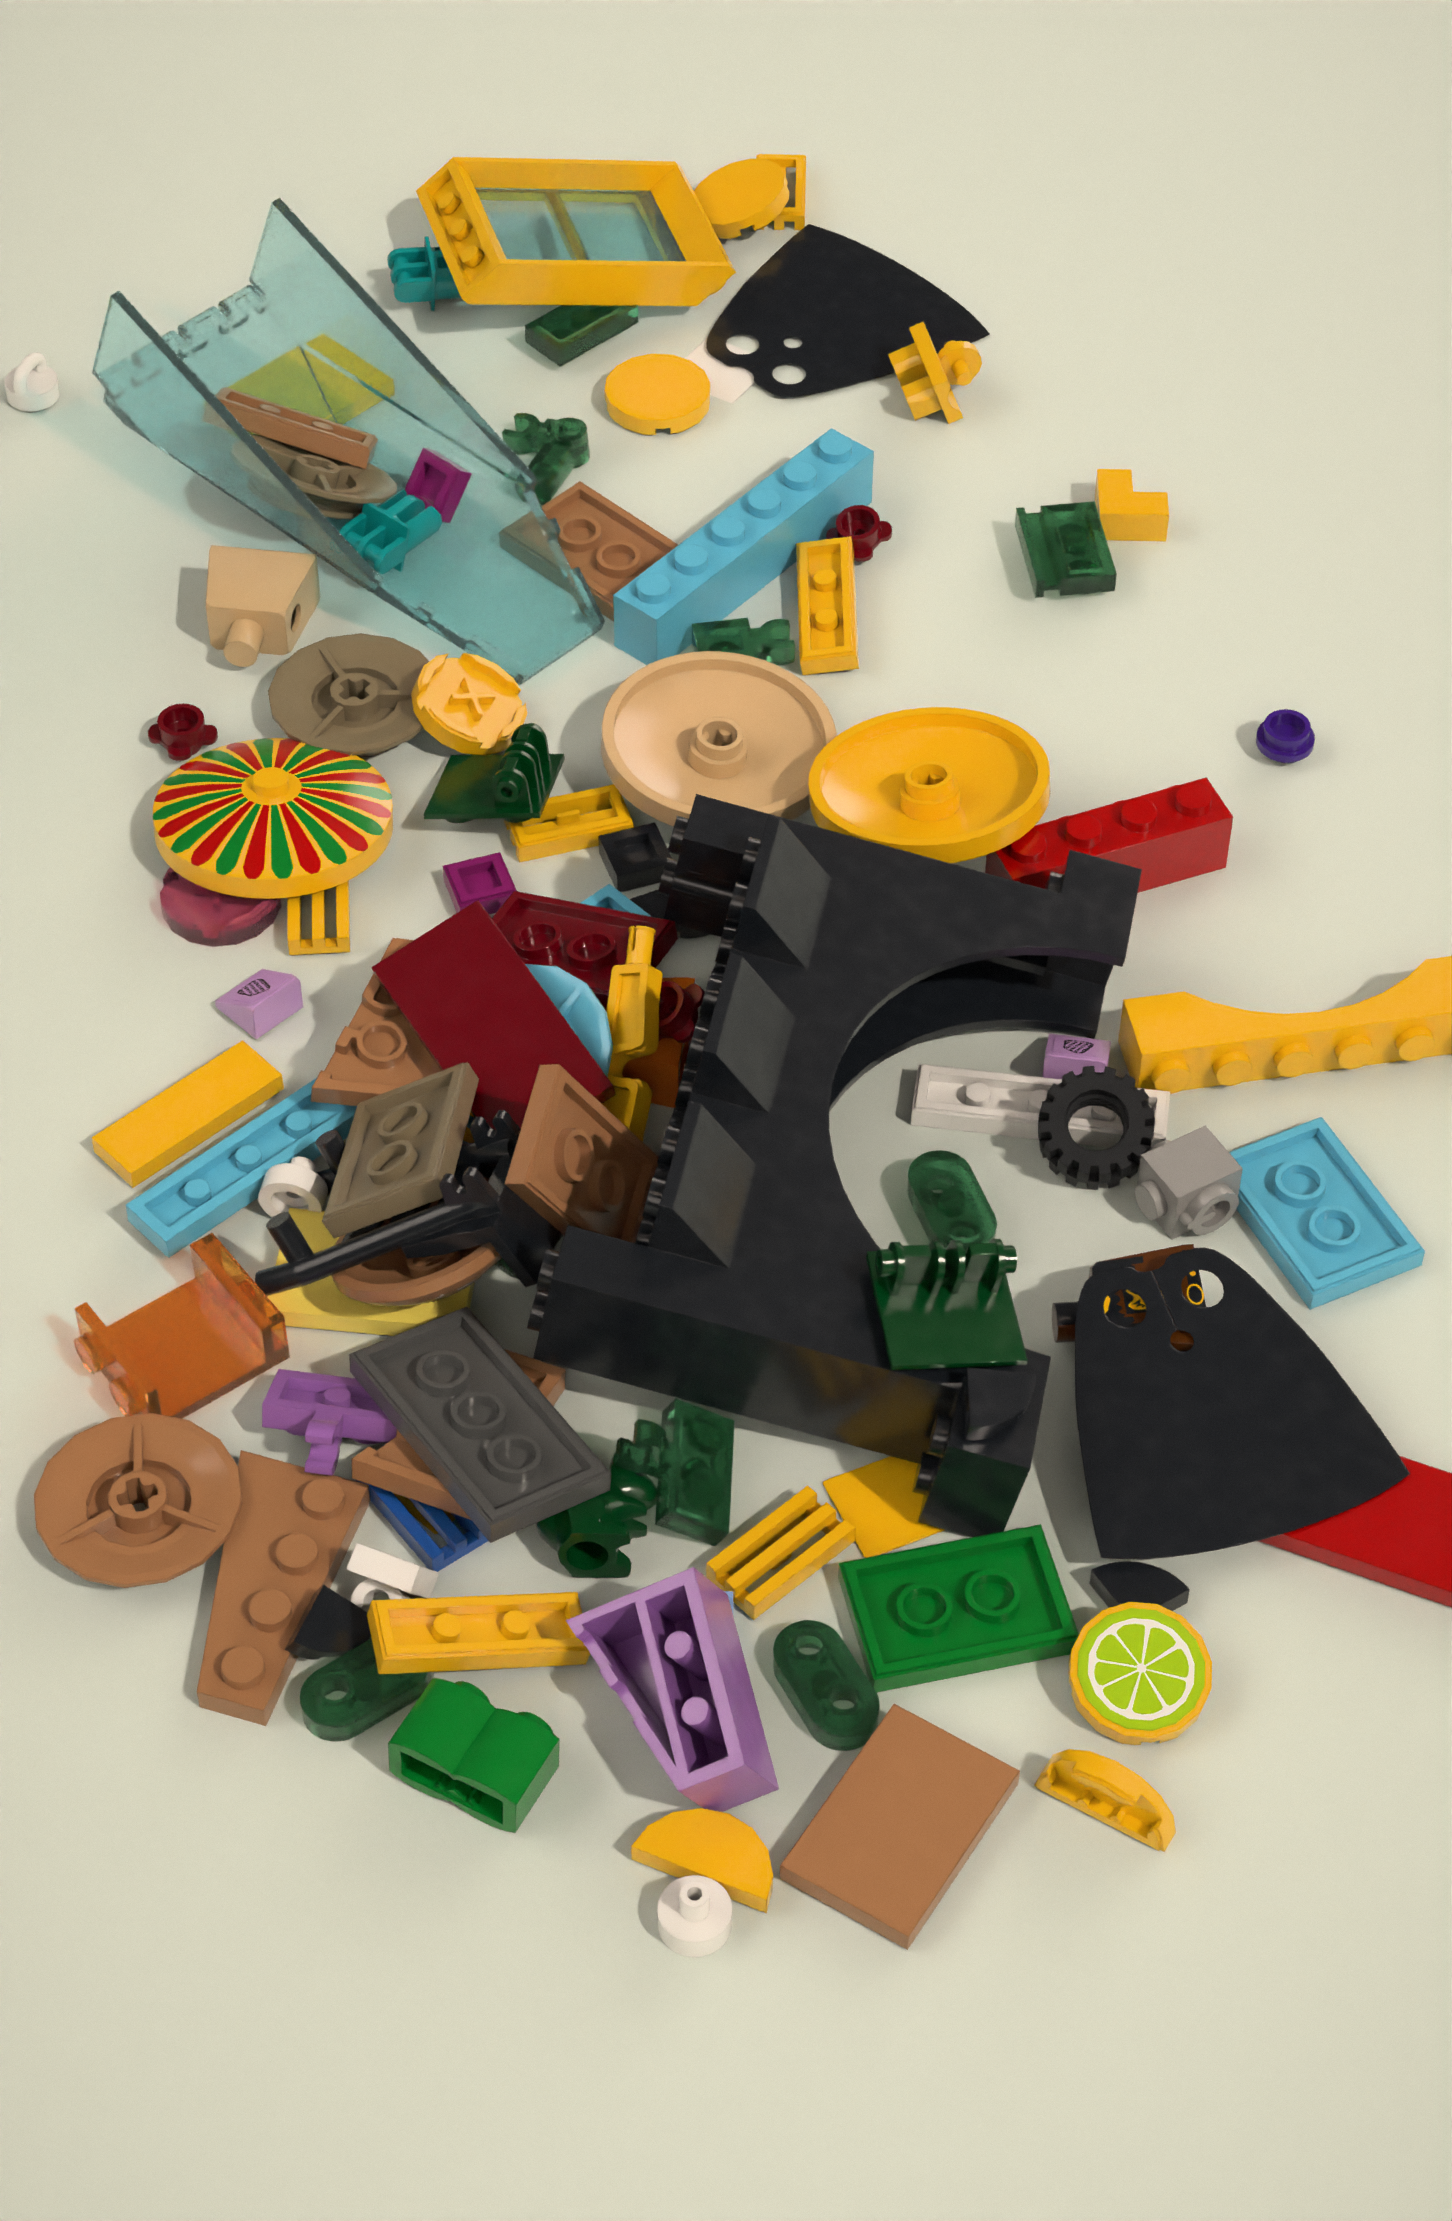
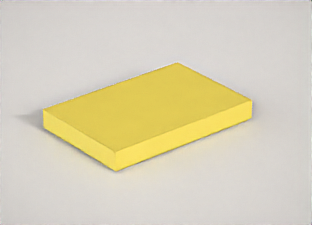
(326, 1308)

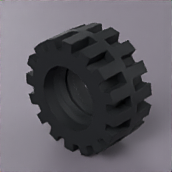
(1103, 1090)

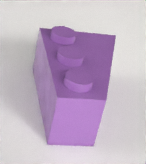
(686, 1684)

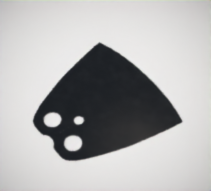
(844, 308)
(1218, 1438)

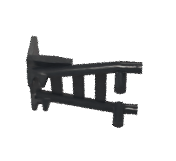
(465, 1217)

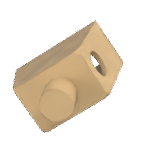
(259, 600)

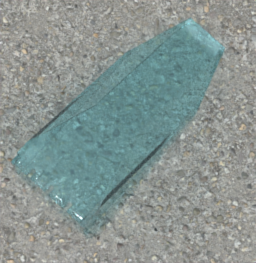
(329, 350)

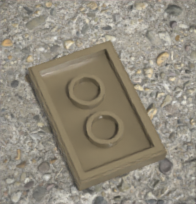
(401, 1149)

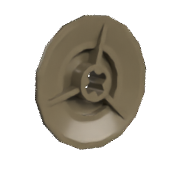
(330, 484)
(348, 694)

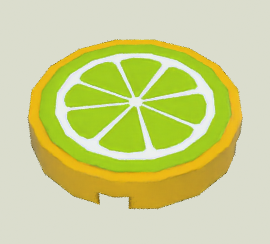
(1140, 1673)

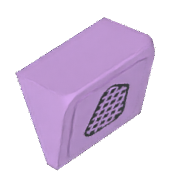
(262, 1001)
(1074, 1053)

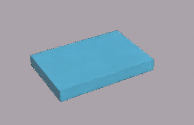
(1321, 1214)

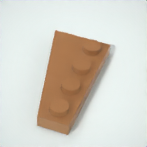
(278, 1555)

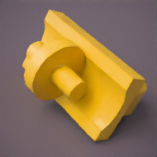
(928, 375)

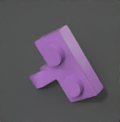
(324, 1412)

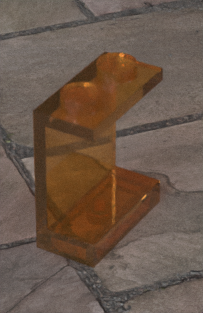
(187, 1342)

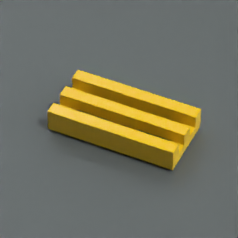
(797, 213)
(570, 829)
(319, 943)
(802, 1505)

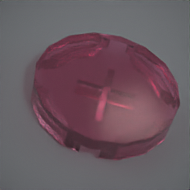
(211, 916)

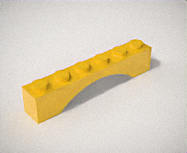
(1193, 1043)

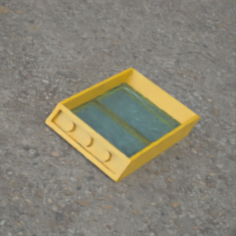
(573, 232)

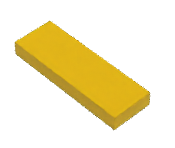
(827, 606)
(187, 1113)
(475, 1632)

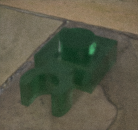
(768, 642)

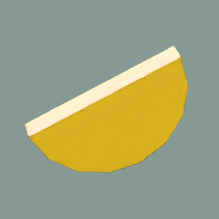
(1109, 1794)
(712, 1847)

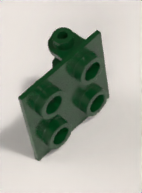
(501, 785)
(947, 1304)

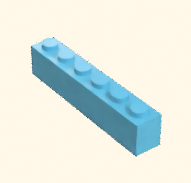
(741, 548)

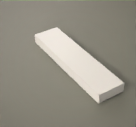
(1012, 1105)

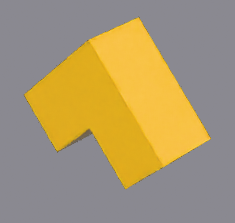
(1127, 513)

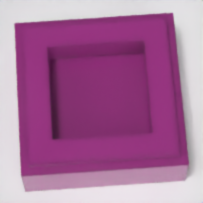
(438, 482)
(479, 879)

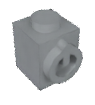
(1189, 1184)

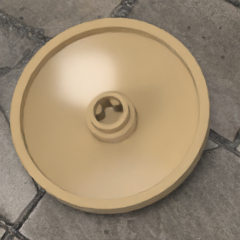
(716, 731)

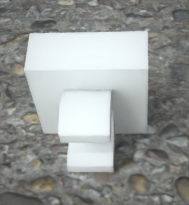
(388, 1575)

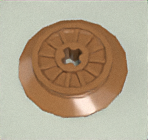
(144, 1458)

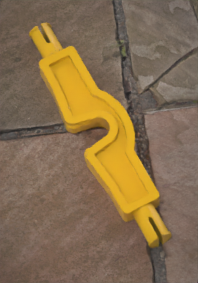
(633, 1027)

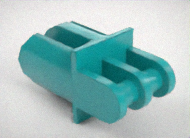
(421, 275)
(391, 530)

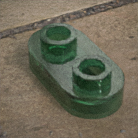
(959, 1209)
(820, 1680)
(368, 1698)

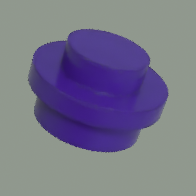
(1285, 736)

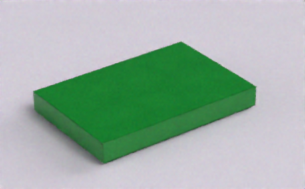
(957, 1608)

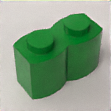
(474, 1753)

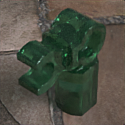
(558, 445)

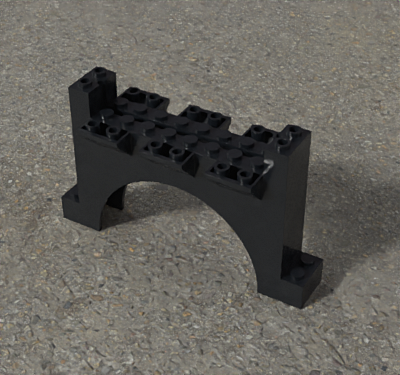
(748, 1249)

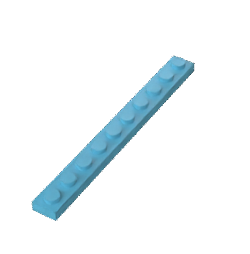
(234, 1169)

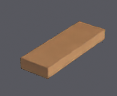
(300, 428)

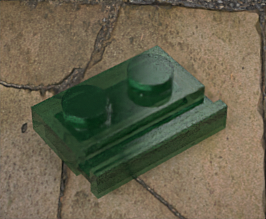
(1066, 549)

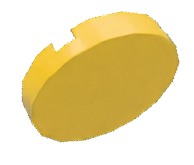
(743, 196)
(657, 393)
(468, 704)

